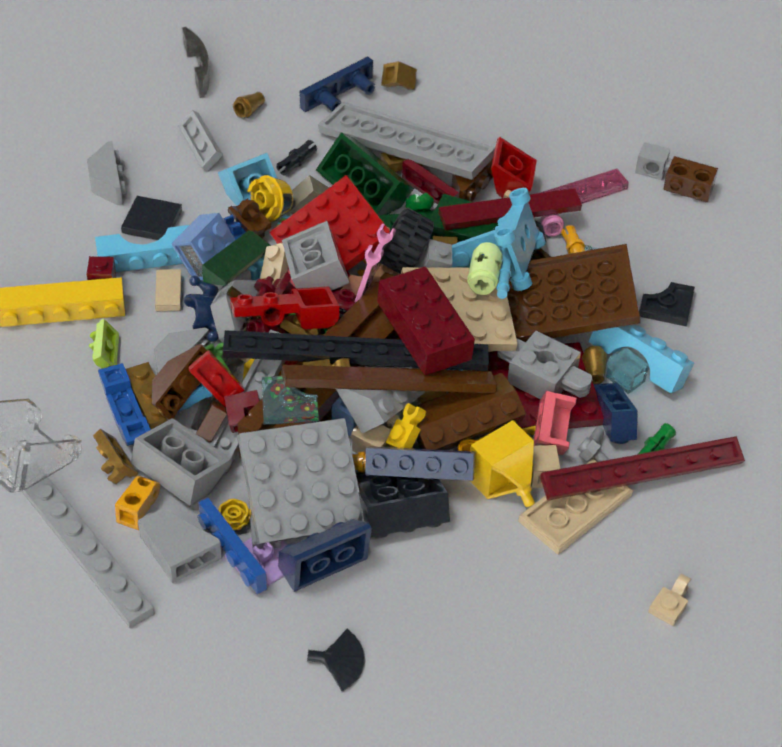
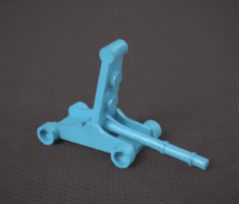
(516, 239)

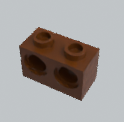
(690, 179)

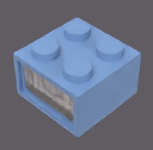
(202, 241)

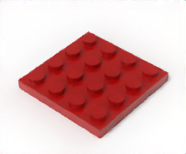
(349, 218)

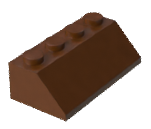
(468, 415)

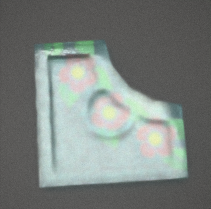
(286, 403)

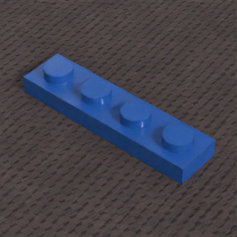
(235, 549)

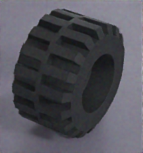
(408, 242)

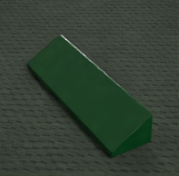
(234, 259)

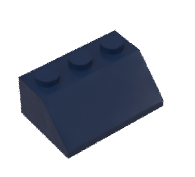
(325, 553)

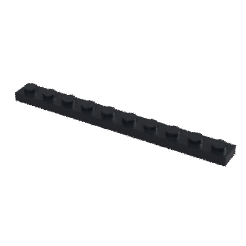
(319, 347)

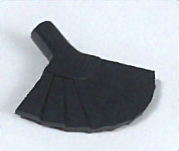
(342, 659)

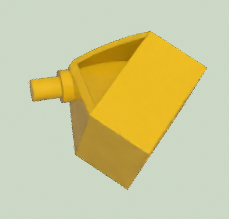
(504, 463)

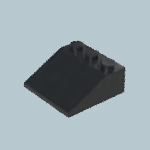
(402, 503)

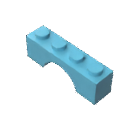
(140, 256)
(667, 366)

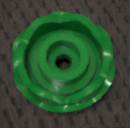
(420, 203)

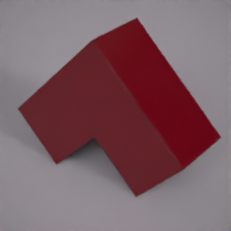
(239, 406)

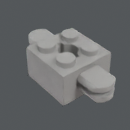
(546, 366)

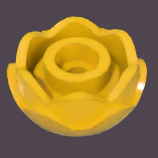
(237, 508)

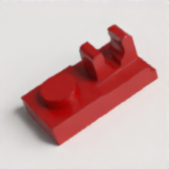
(215, 377)

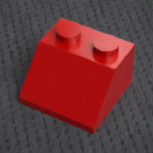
(511, 168)

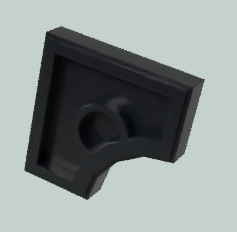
(670, 305)

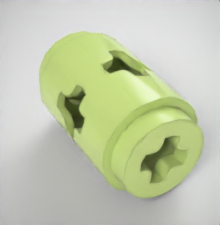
(485, 268)

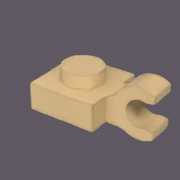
(670, 603)

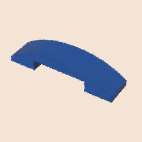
(123, 403)

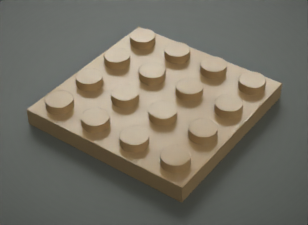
(484, 315)

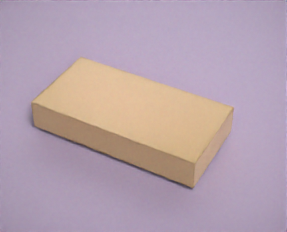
(168, 290)

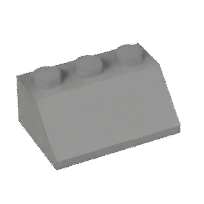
(375, 407)
(179, 461)

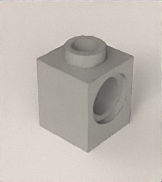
(653, 161)

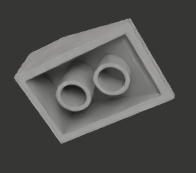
(315, 259)

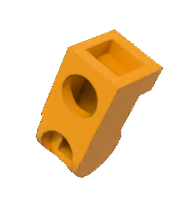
(136, 501)

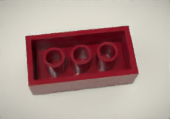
(425, 320)

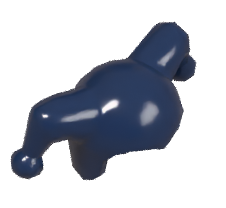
(201, 305)

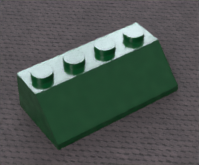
(371, 176)

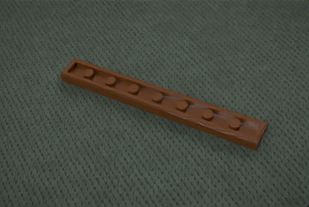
(387, 379)

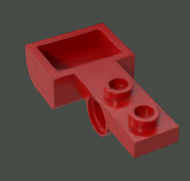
(312, 306)

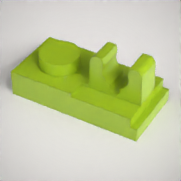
(104, 345)

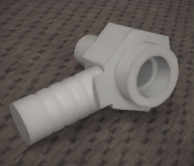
(590, 446)

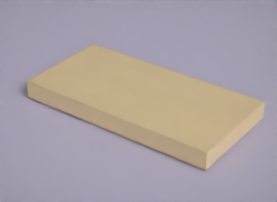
(568, 518)

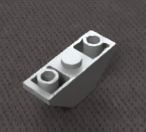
(105, 174)
(221, 308)
(177, 343)

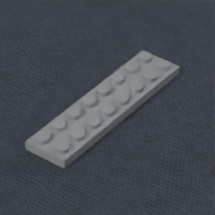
(408, 140)

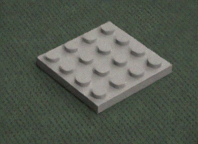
(299, 479)

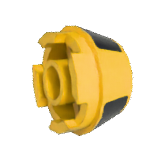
(272, 195)

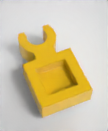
(405, 430)

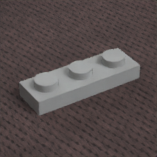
(200, 140)

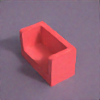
(553, 421)

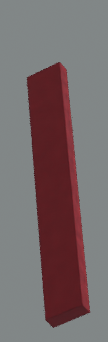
(641, 468)

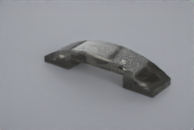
(195, 48)

